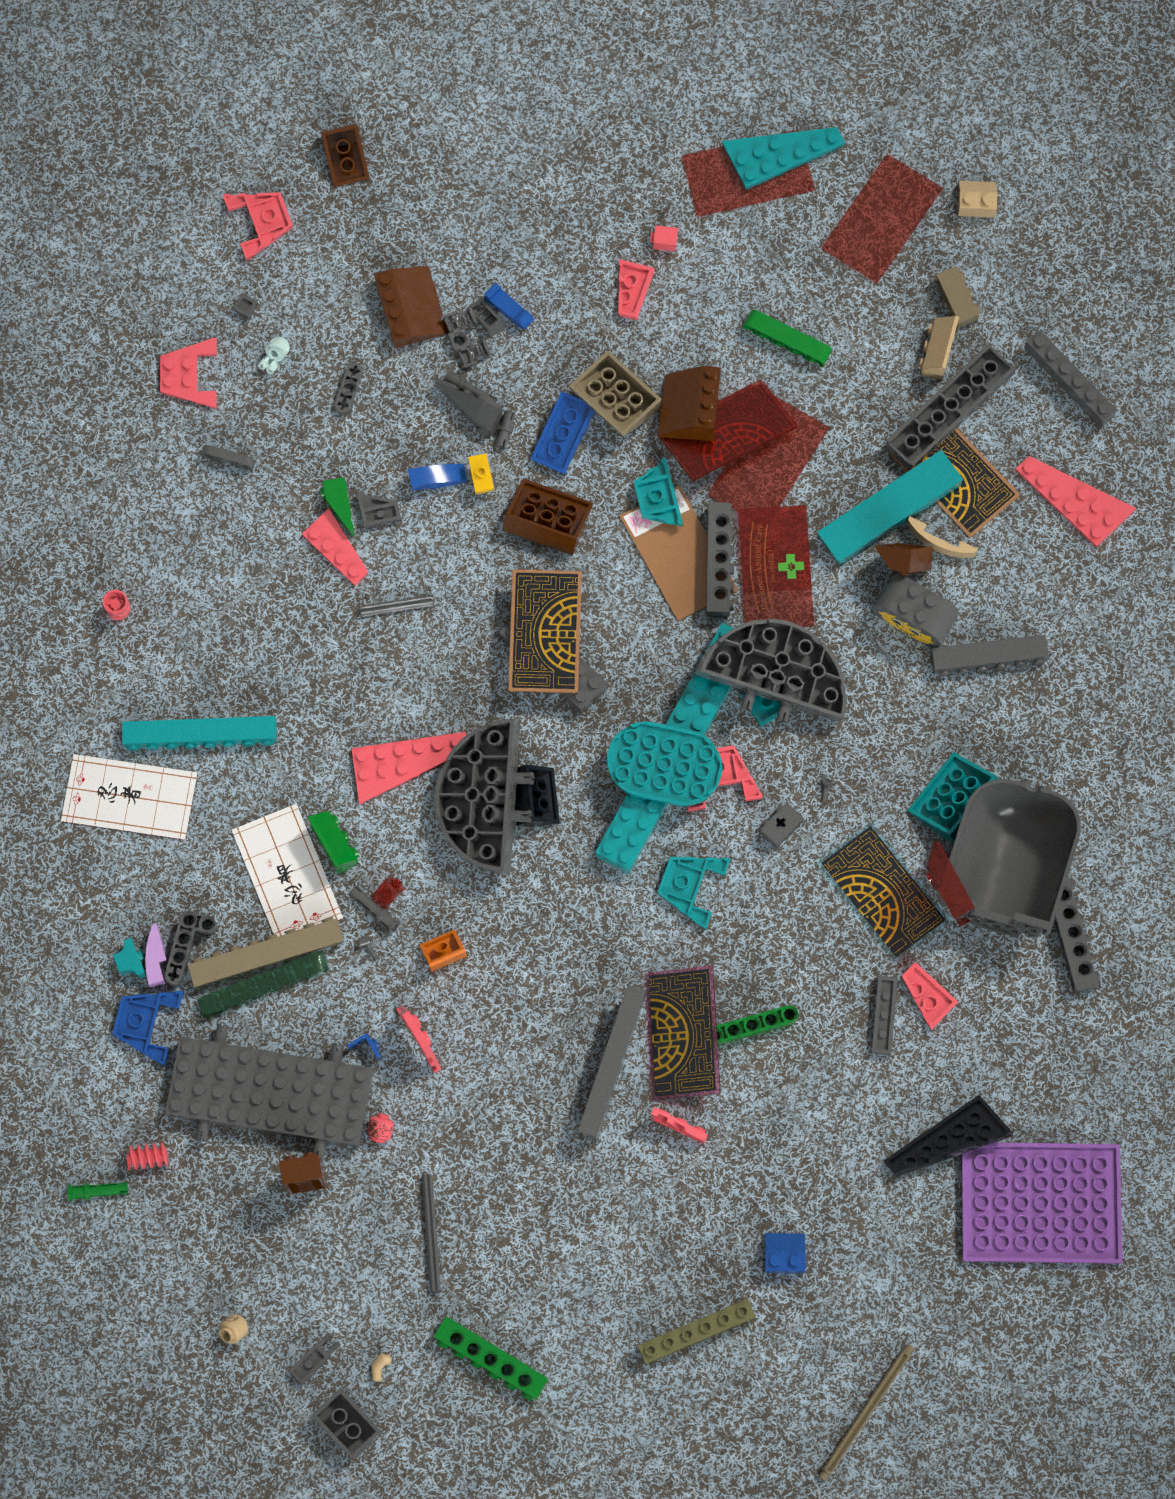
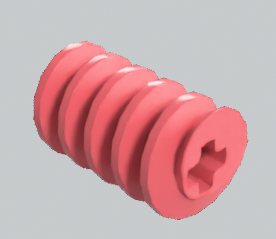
(147, 1156)

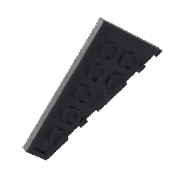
(960, 1132)

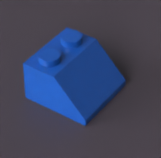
(785, 1253)

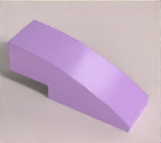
(155, 957)

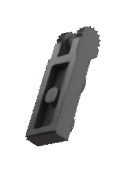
(313, 1360)

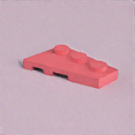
(928, 995)
(679, 1125)

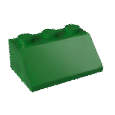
(333, 841)

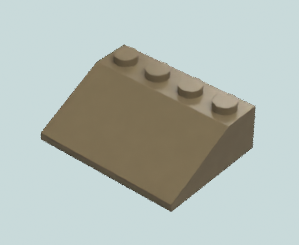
(616, 394)

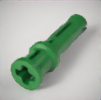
(87, 1191)

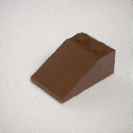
(345, 154)

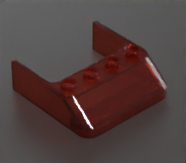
(944, 878)

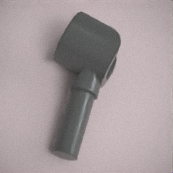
(826, 788)
(365, 942)

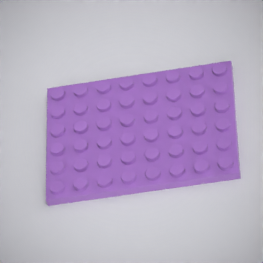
(1042, 1203)

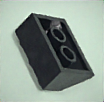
(539, 797)

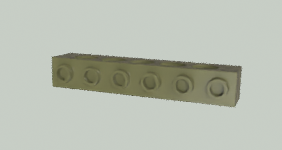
(696, 1331)

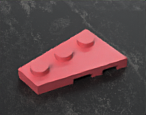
(633, 287)

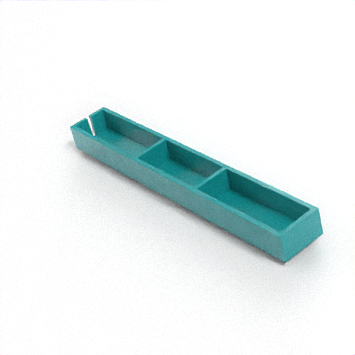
(639, 816)

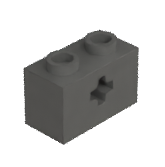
(777, 835)

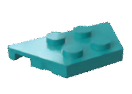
(657, 496)

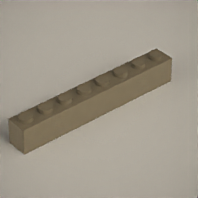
(265, 953)

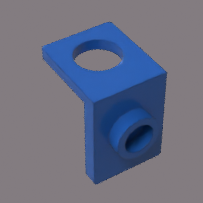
(372, 1043)

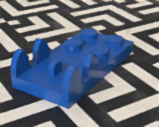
(563, 433)

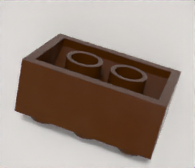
(906, 557)

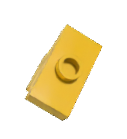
(481, 473)

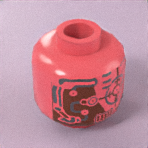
(380, 1128)

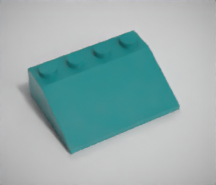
(946, 795)

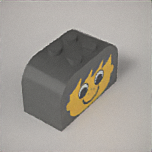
(916, 611)

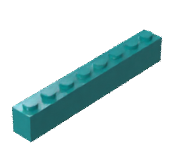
(199, 732)

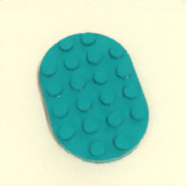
(664, 764)

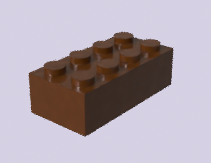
(303, 1173)

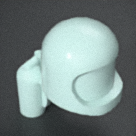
(275, 352)

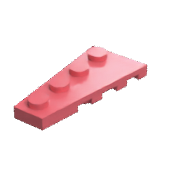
(333, 544)

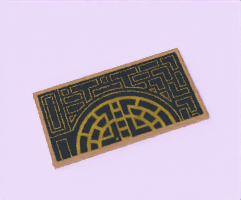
(545, 631)

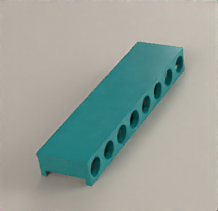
(890, 507)

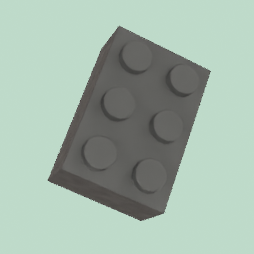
(347, 1424)

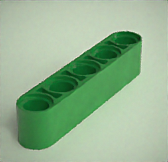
(788, 337)
(759, 1019)

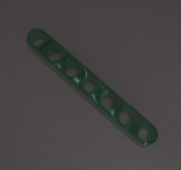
(266, 982)

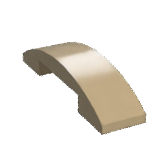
(962, 551)

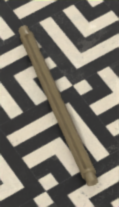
(865, 1413)

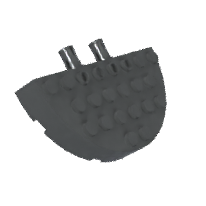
(779, 664)
(479, 793)

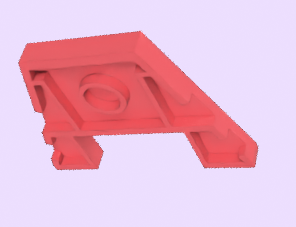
(268, 216)
(179, 373)
(734, 772)
(421, 1037)

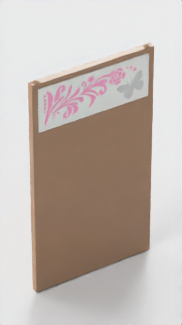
(675, 556)

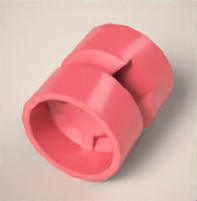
(116, 605)

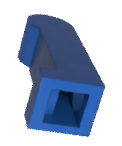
(507, 306)

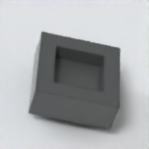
(245, 306)

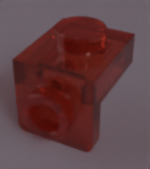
(388, 892)

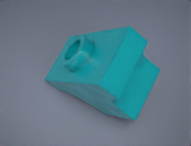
(130, 960)

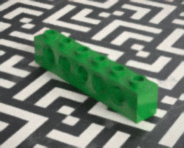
(529, 1392)

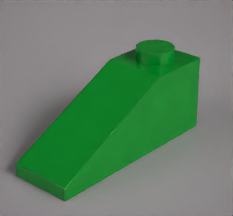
(338, 501)

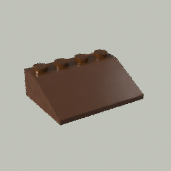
(410, 305)
(690, 404)
(547, 516)

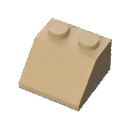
(977, 199)

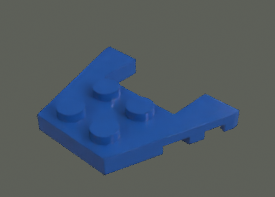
(137, 1021)

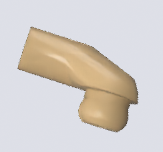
(377, 1365)

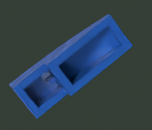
(437, 476)

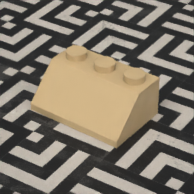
(938, 347)

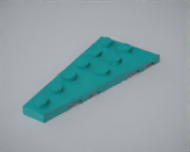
(772, 155)

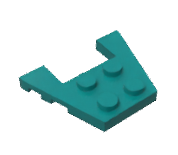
(682, 883)

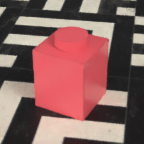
(664, 238)

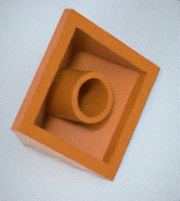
(443, 950)

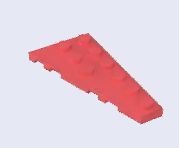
(1084, 506)
(395, 763)

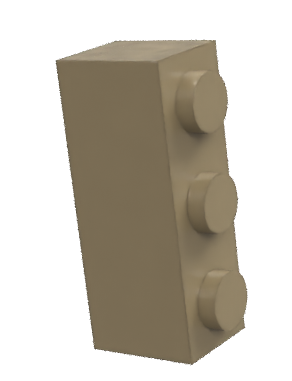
(957, 296)

